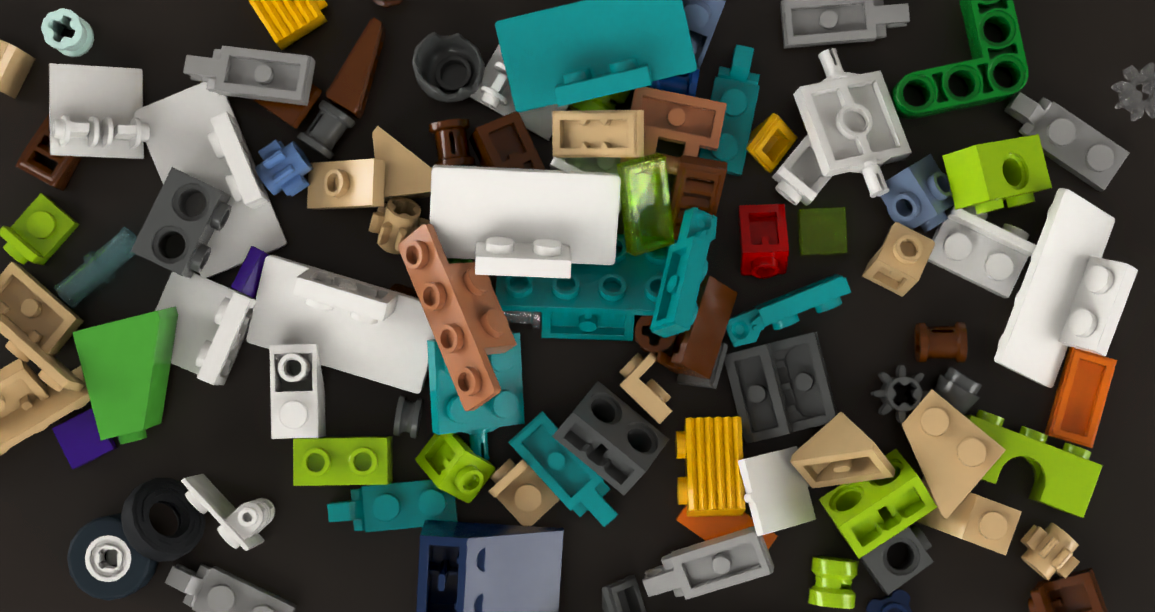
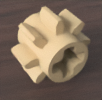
(396, 222)
(1050, 551)

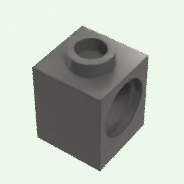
(889, 577)

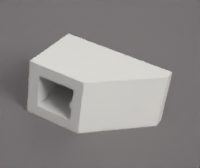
(296, 392)

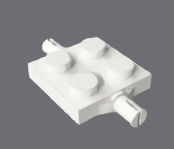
(852, 123)

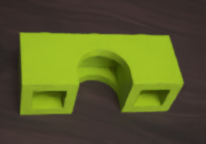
(1062, 476)

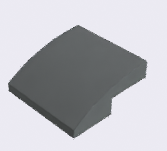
(781, 387)

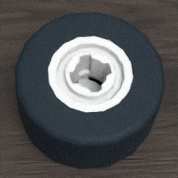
(97, 575)

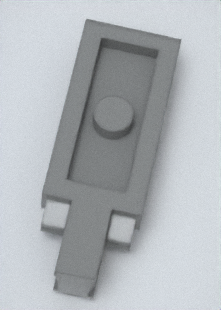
(838, 21)
(254, 74)
(1069, 140)
(711, 565)
(223, 592)

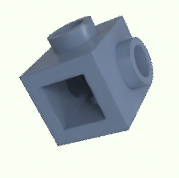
(919, 195)

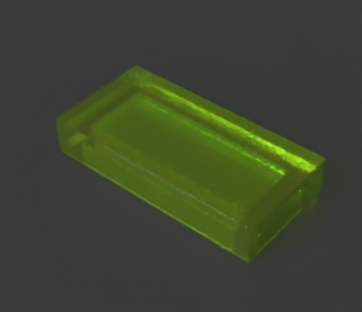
(646, 204)

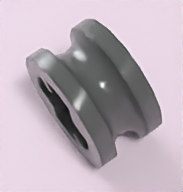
(408, 416)

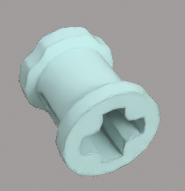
(64, 18)

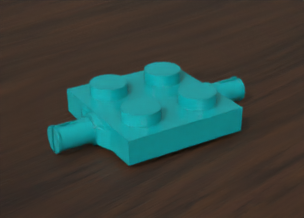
(500, 411)

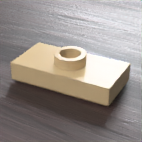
(598, 133)
(346, 184)

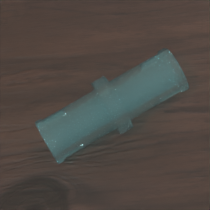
(97, 268)

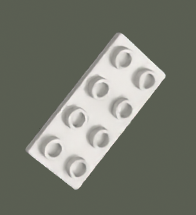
(203, 139)
(525, 218)
(1067, 292)
(352, 321)

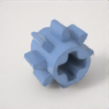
(283, 168)

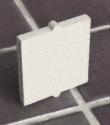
(775, 491)

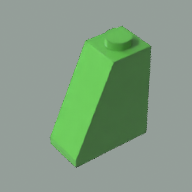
(128, 372)

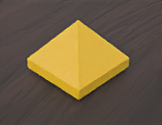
(770, 142)

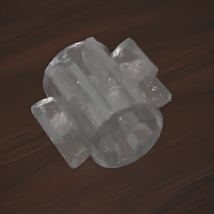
(1131, 98)

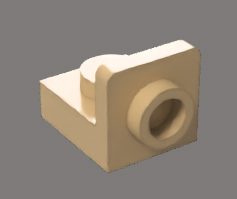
(900, 259)
(648, 396)
(522, 492)

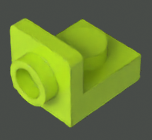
(38, 232)
(454, 466)

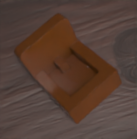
(1074, 594)

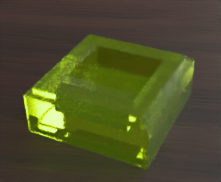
(822, 231)

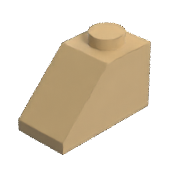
(977, 522)

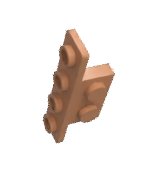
(460, 314)

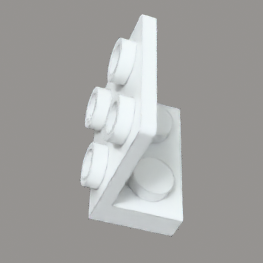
(208, 326)

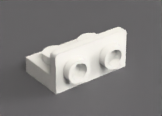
(981, 250)

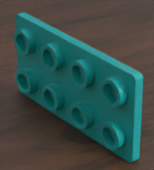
(593, 50)
(595, 301)

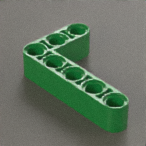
(975, 72)

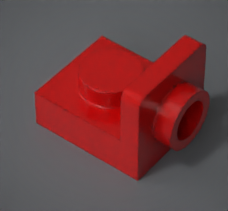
(763, 240)

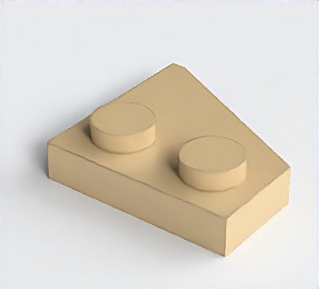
(949, 450)

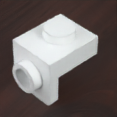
(800, 175)

